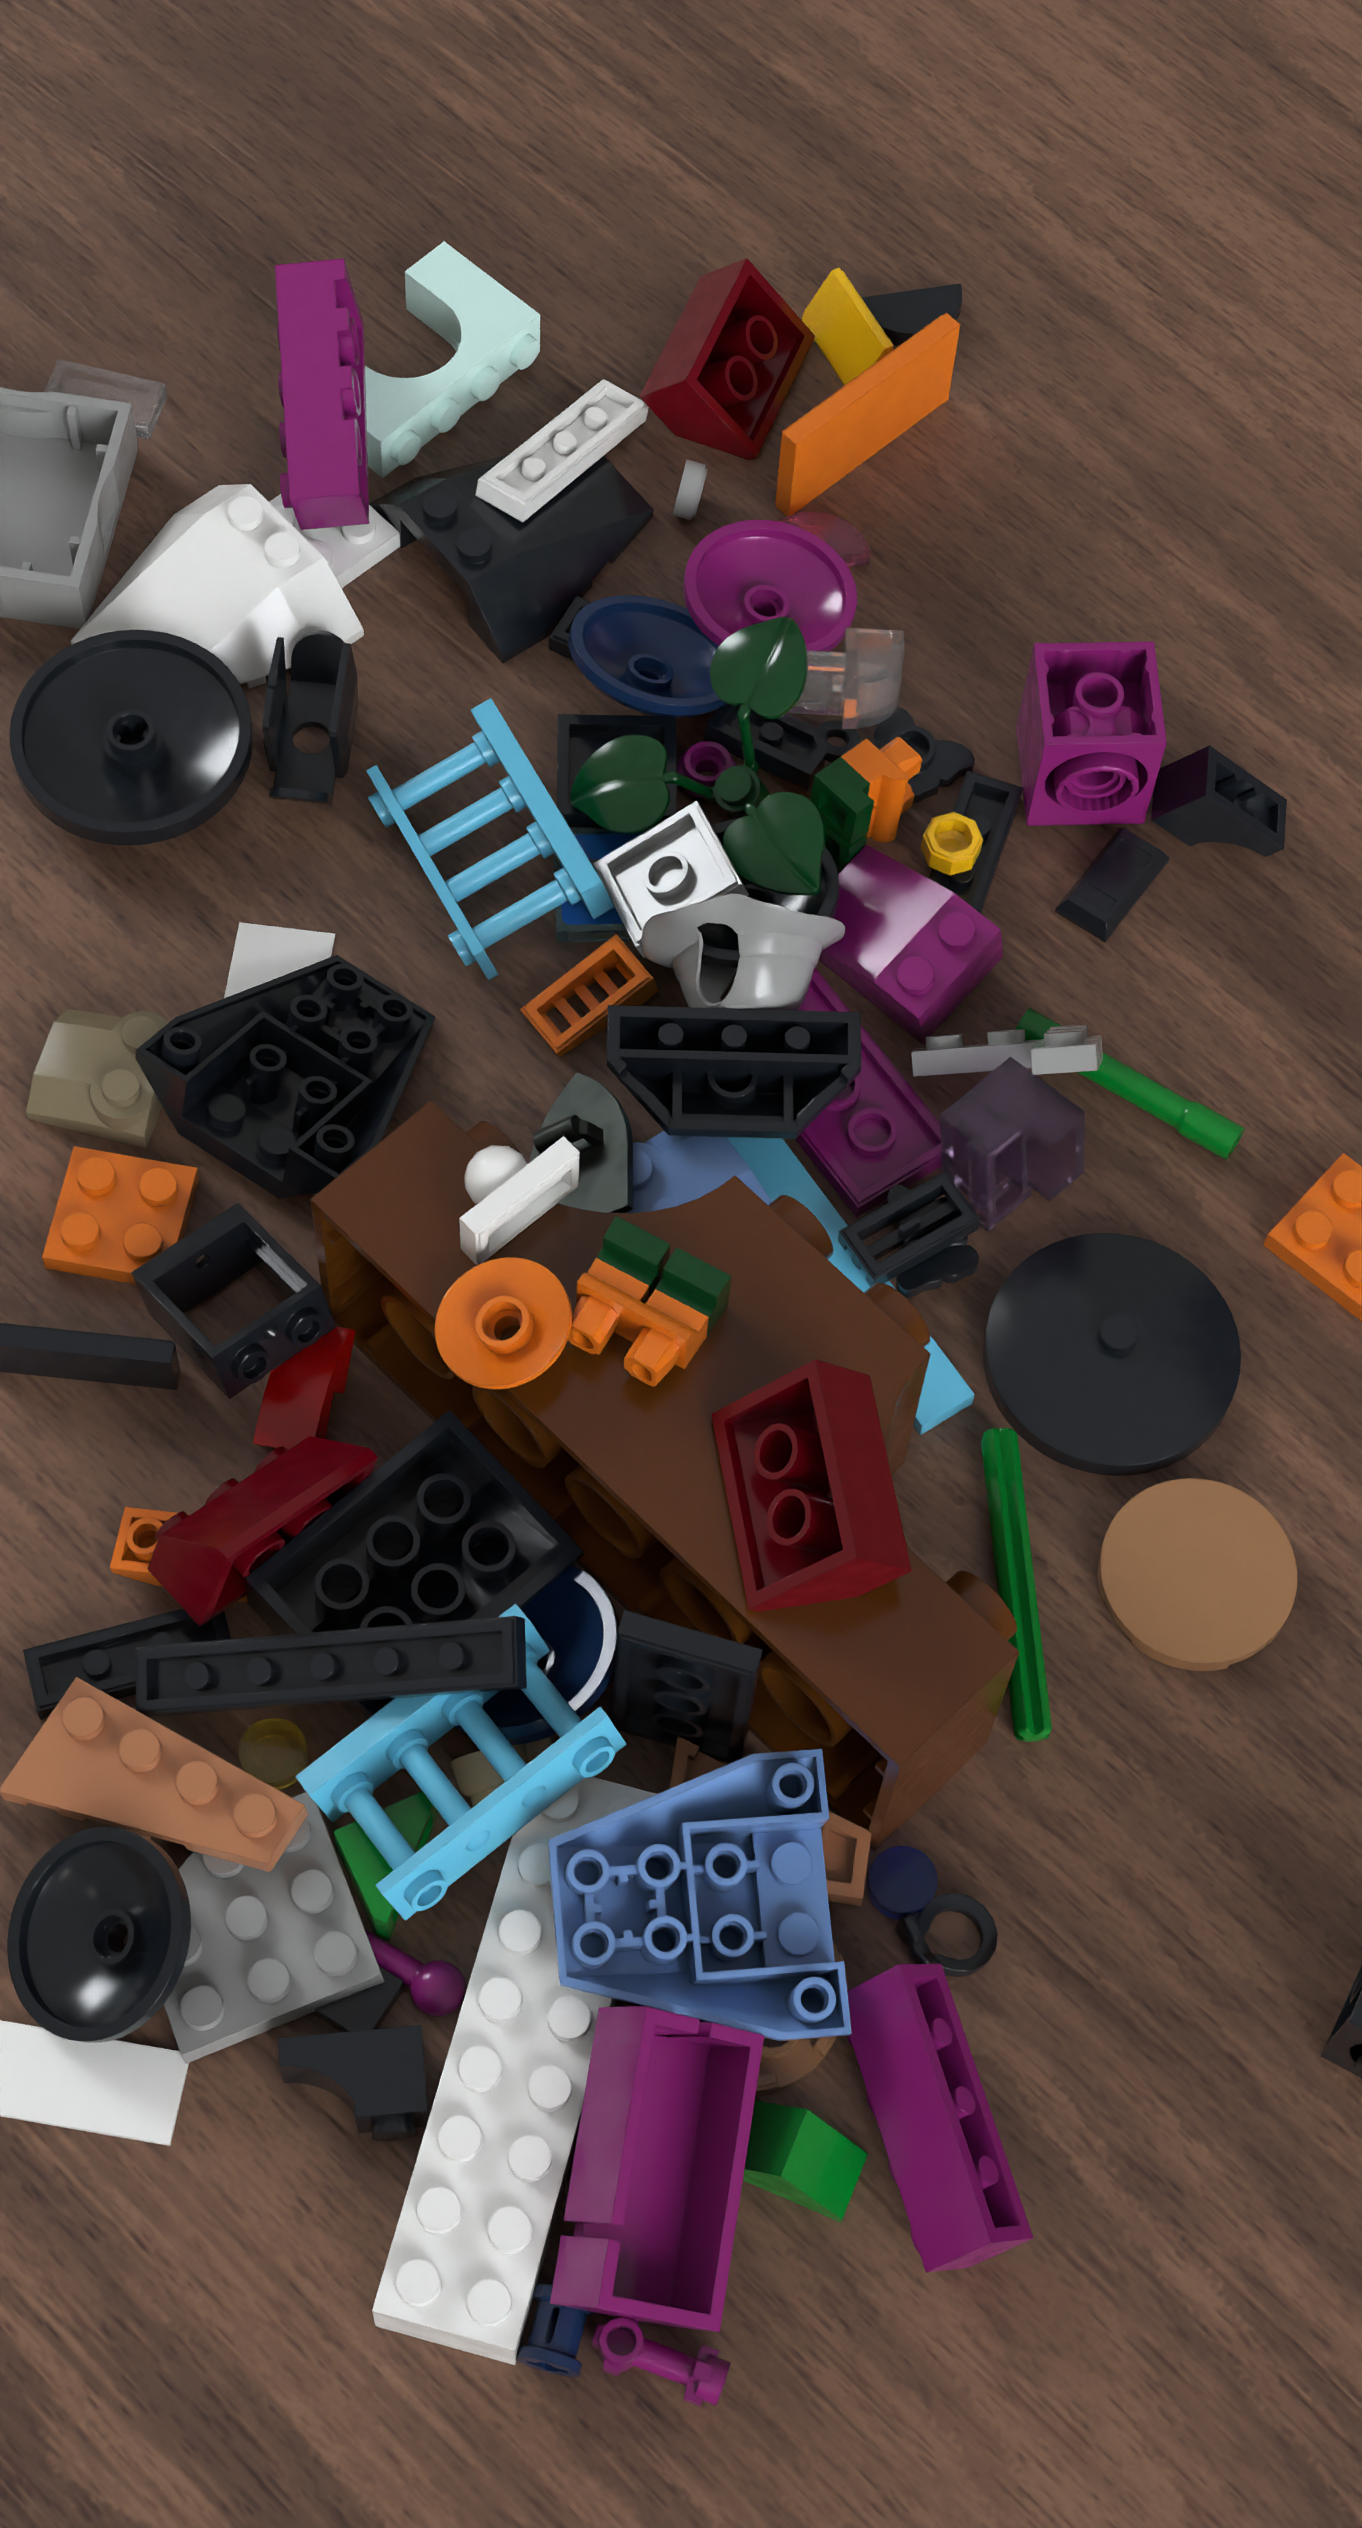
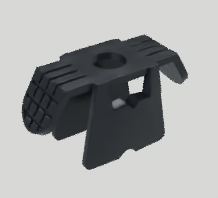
(320, 696)

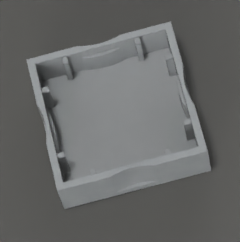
(59, 500)

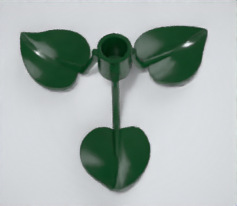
(777, 834)

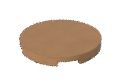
(1197, 1574)

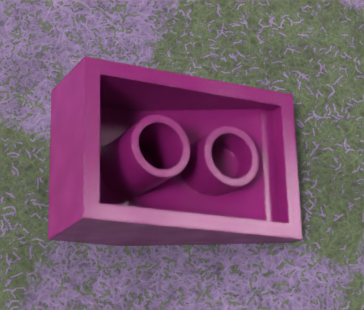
(908, 942)

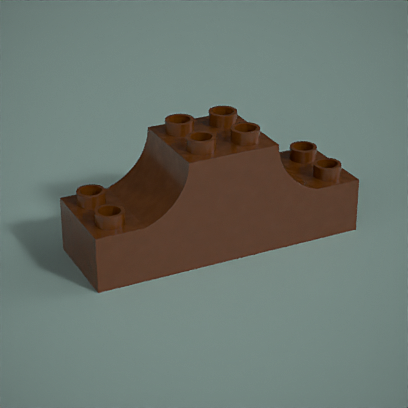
(880, 1681)

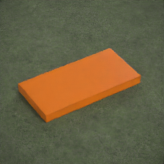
(866, 414)

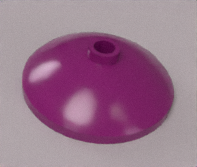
(769, 572)

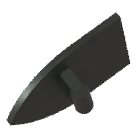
(602, 1134)

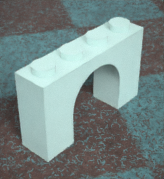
(491, 339)

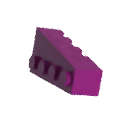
(322, 395)

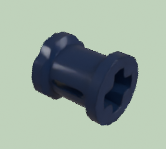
(554, 2336)

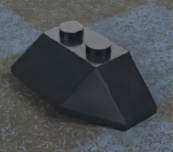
(733, 1067)

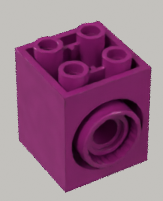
(1090, 733)

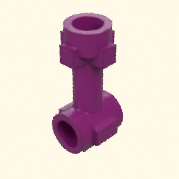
(622, 2346)

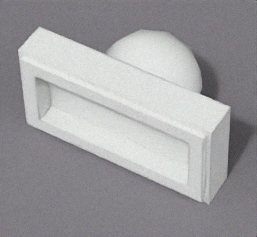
(513, 1193)

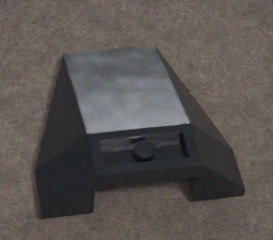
(289, 1073)

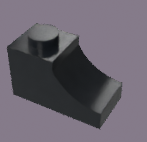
(1218, 801)
(370, 2070)

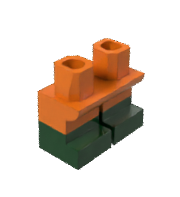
(864, 796)
(648, 1299)

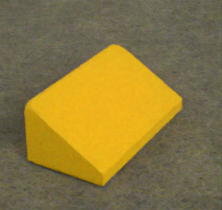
(845, 327)

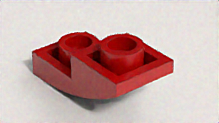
(302, 1391)

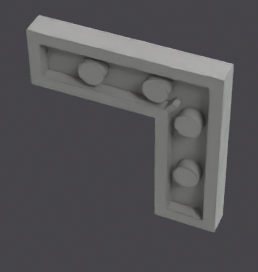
(1060, 1051)

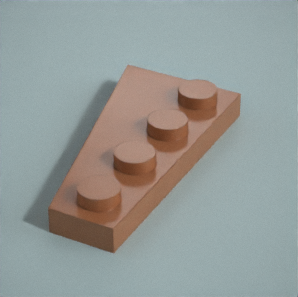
(137, 1775)

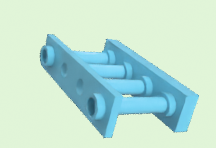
(545, 836)
(400, 1738)

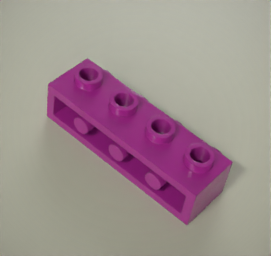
(934, 2118)

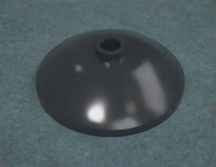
(72, 1930)

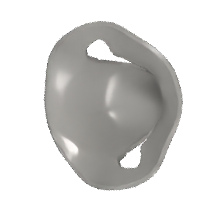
(774, 944)

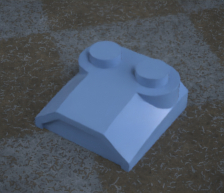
(685, 1168)

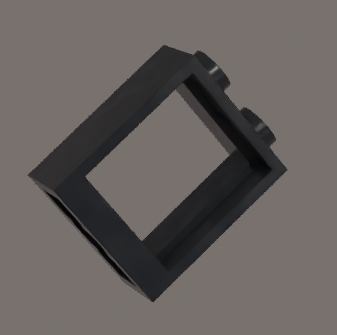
(230, 1248)

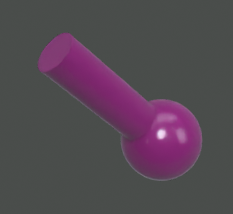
(434, 1986)

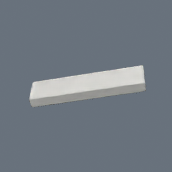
(562, 450)

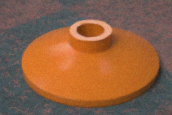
(488, 1302)

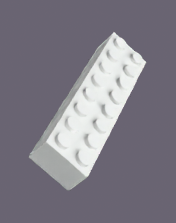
(501, 2115)

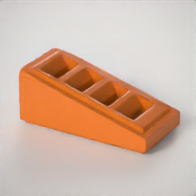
(592, 969)

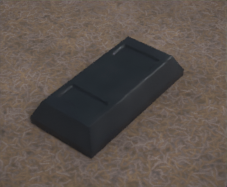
(1112, 884)

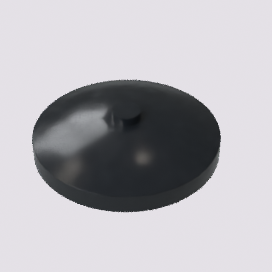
(131, 737)
(1111, 1354)

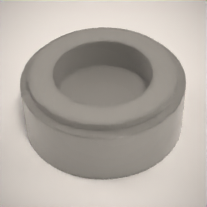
(690, 490)

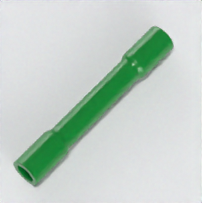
(1186, 1116)

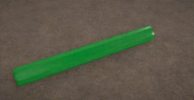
(1016, 1582)

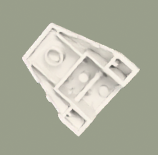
(230, 581)

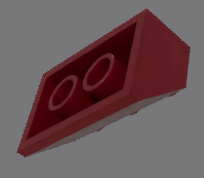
(728, 362)
(810, 1489)
(244, 1523)

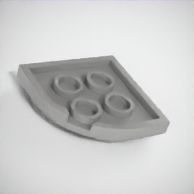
(267, 1943)

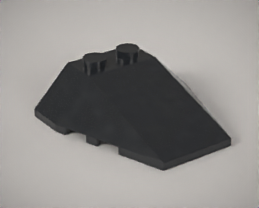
(515, 570)

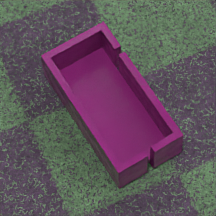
(658, 2168)

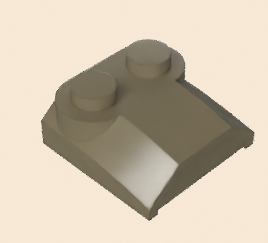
(92, 1079)

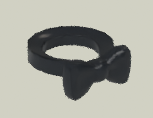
(912, 1931)

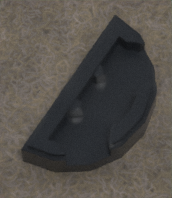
(910, 311)

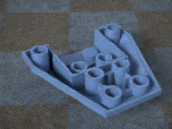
(708, 1901)

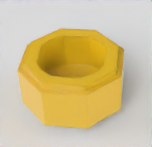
(951, 843)

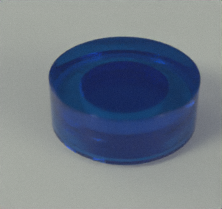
(902, 1881)

